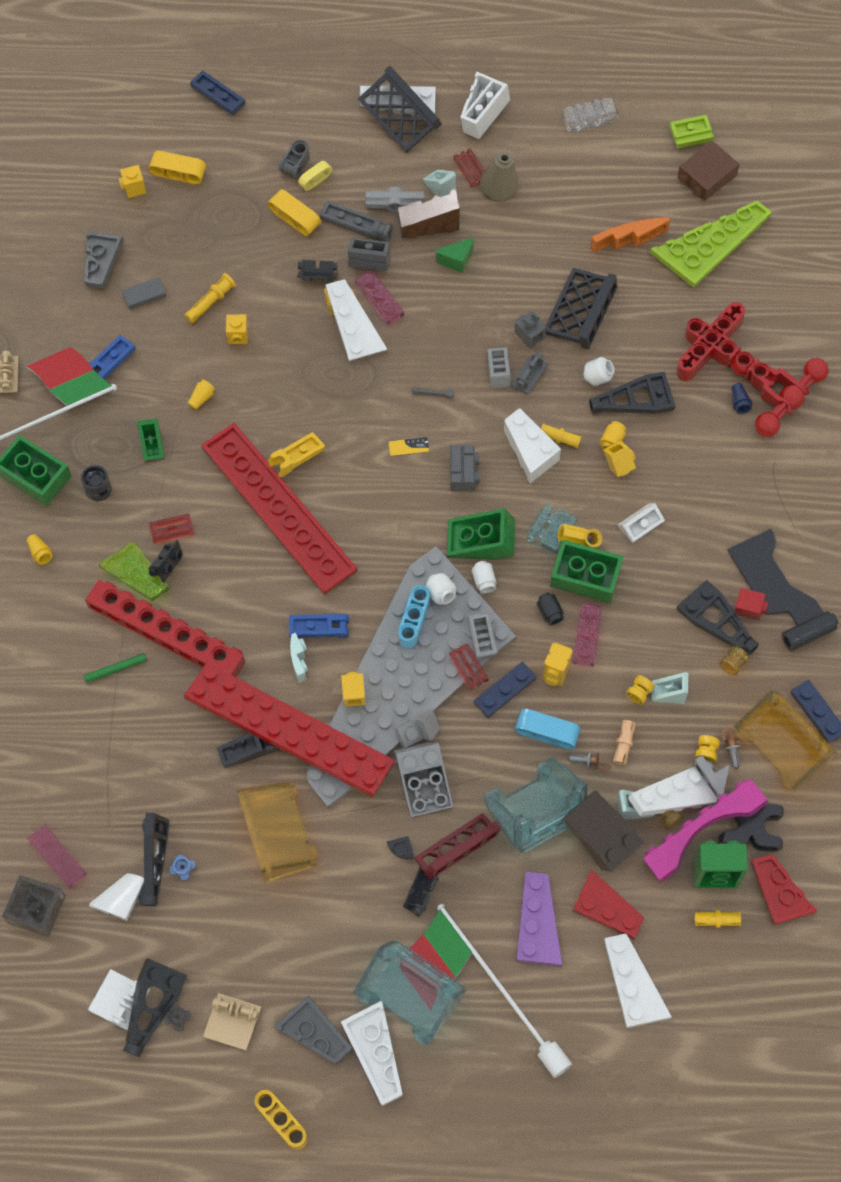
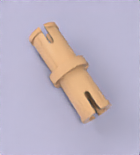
(624, 742)

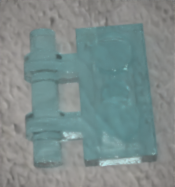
(549, 537)

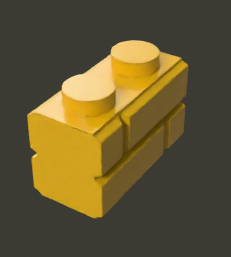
(557, 664)

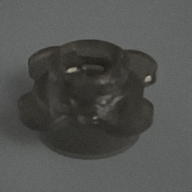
(177, 1023)

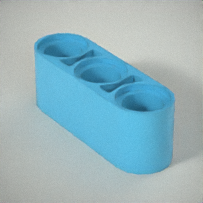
(416, 607)
(547, 729)

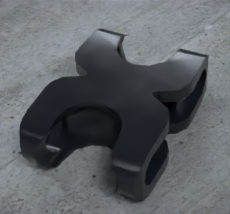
(753, 830)

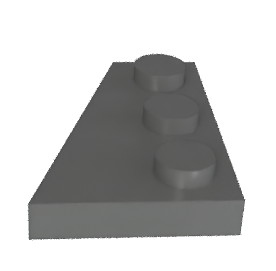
(101, 256)
(314, 1029)

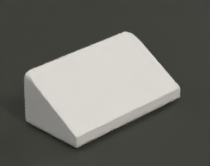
(641, 522)

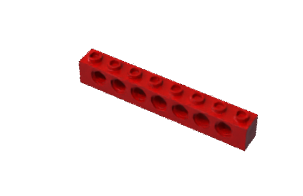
(104, 591)

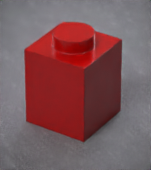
(751, 604)

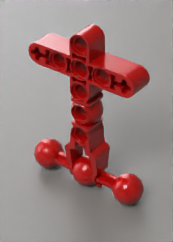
(790, 397)

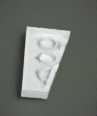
(355, 328)
(636, 991)
(373, 1046)

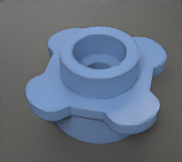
(182, 861)

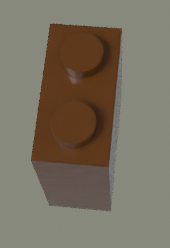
(708, 170)

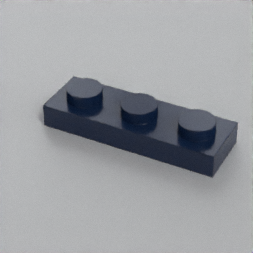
(217, 93)
(505, 689)
(817, 711)

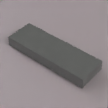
(348, 219)

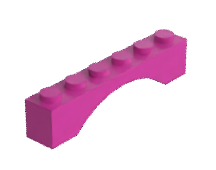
(742, 802)

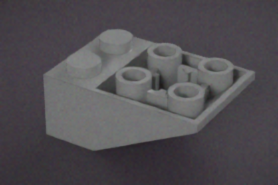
(423, 778)

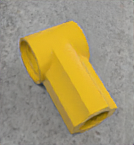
(579, 535)

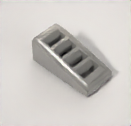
(497, 378)
(480, 618)

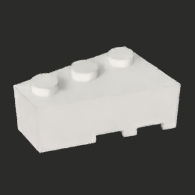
(484, 104)
(531, 444)

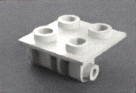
(115, 999)

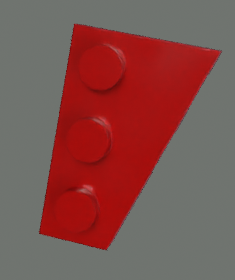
(779, 892)
(607, 907)

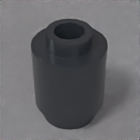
(550, 609)

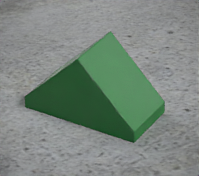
(455, 255)
(150, 439)

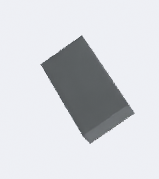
(144, 293)

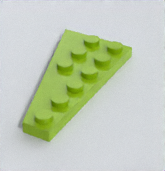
(707, 246)

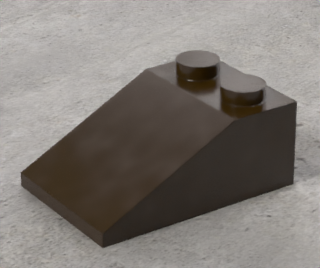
(602, 831)

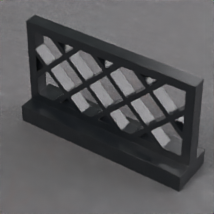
(411, 98)
(597, 308)

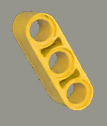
(177, 167)
(294, 212)
(275, 1109)

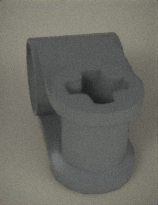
(294, 161)

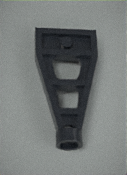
(658, 391)
(700, 601)
(155, 828)
(160, 977)

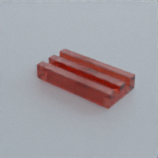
(464, 155)
(173, 529)
(477, 682)

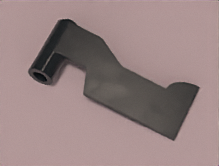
(764, 576)

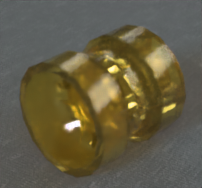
(734, 659)
(671, 818)

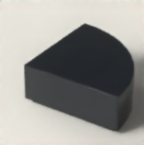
(401, 848)

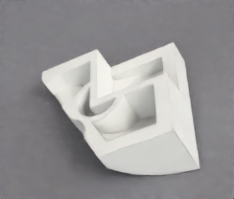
(120, 897)

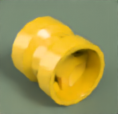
(640, 690)
(707, 748)

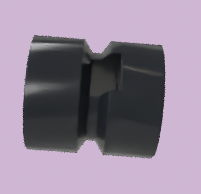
(96, 483)

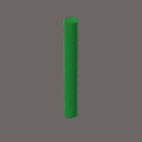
(115, 668)

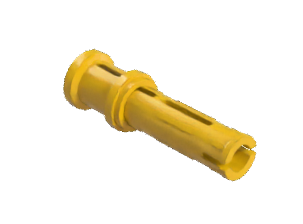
(215, 293)

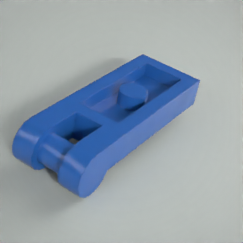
(113, 356)
(319, 625)

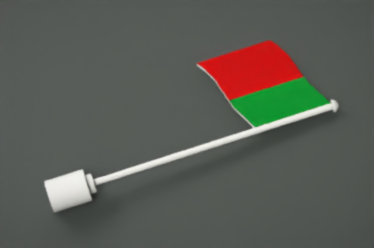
(69, 380)
(449, 950)

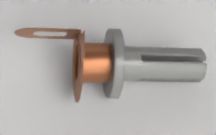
(732, 747)
(590, 760)

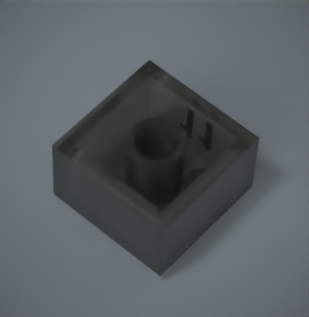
(34, 905)

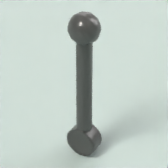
(449, 393)

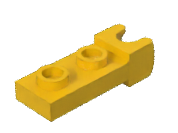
(296, 453)

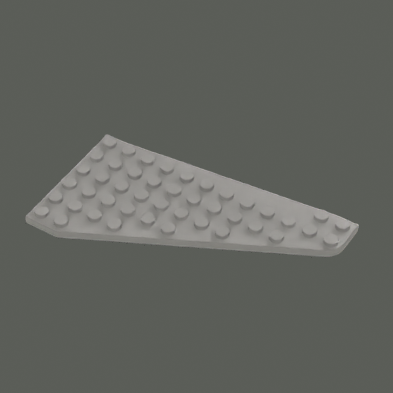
(412, 680)

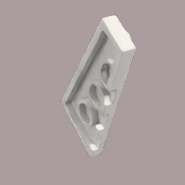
(427, 95)
(674, 793)

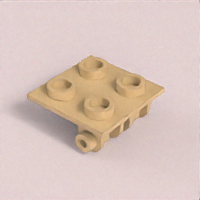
(8, 373)
(232, 1021)

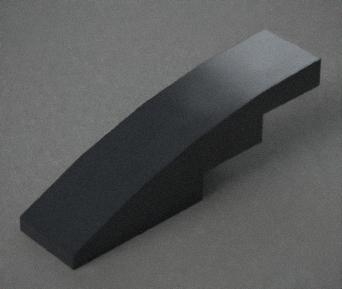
(244, 749)

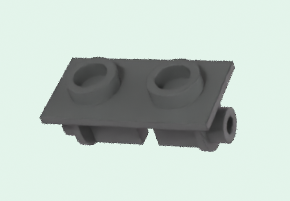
(530, 373)

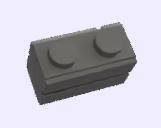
(369, 254)
(463, 468)

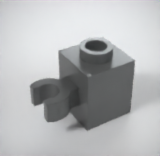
(530, 329)

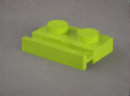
(691, 131)

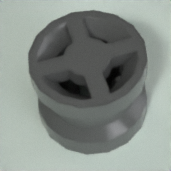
(382, 231)

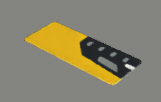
(408, 446)

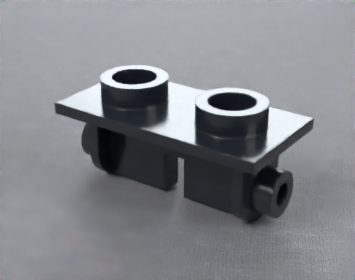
(325, 270)
(169, 558)
(419, 893)

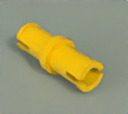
(561, 435)
(717, 918)

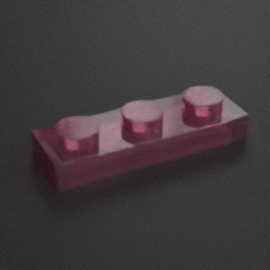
(379, 297)
(587, 634)
(57, 856)

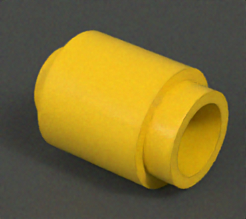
(613, 433)

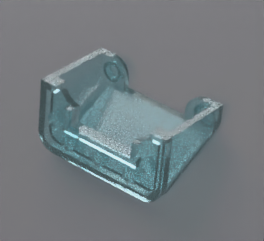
(537, 808)
(410, 989)

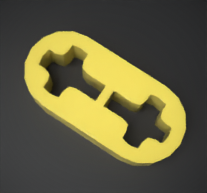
(315, 175)

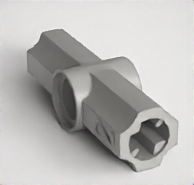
(392, 198)

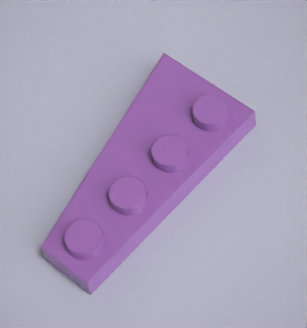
(538, 930)

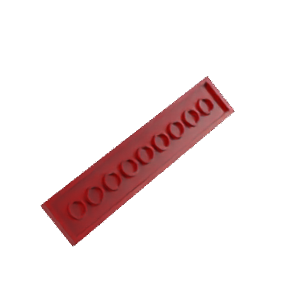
(279, 508)
(289, 729)

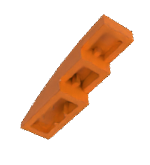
(635, 232)

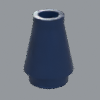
(740, 399)

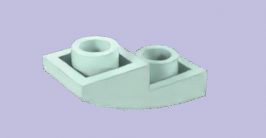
(297, 649)

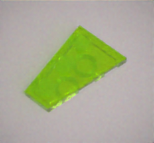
(132, 569)

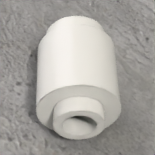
(484, 577)

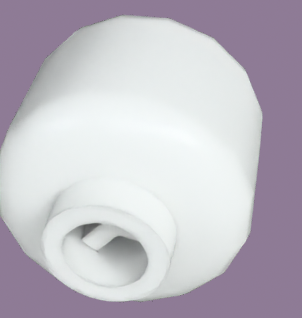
(598, 371)
(441, 588)

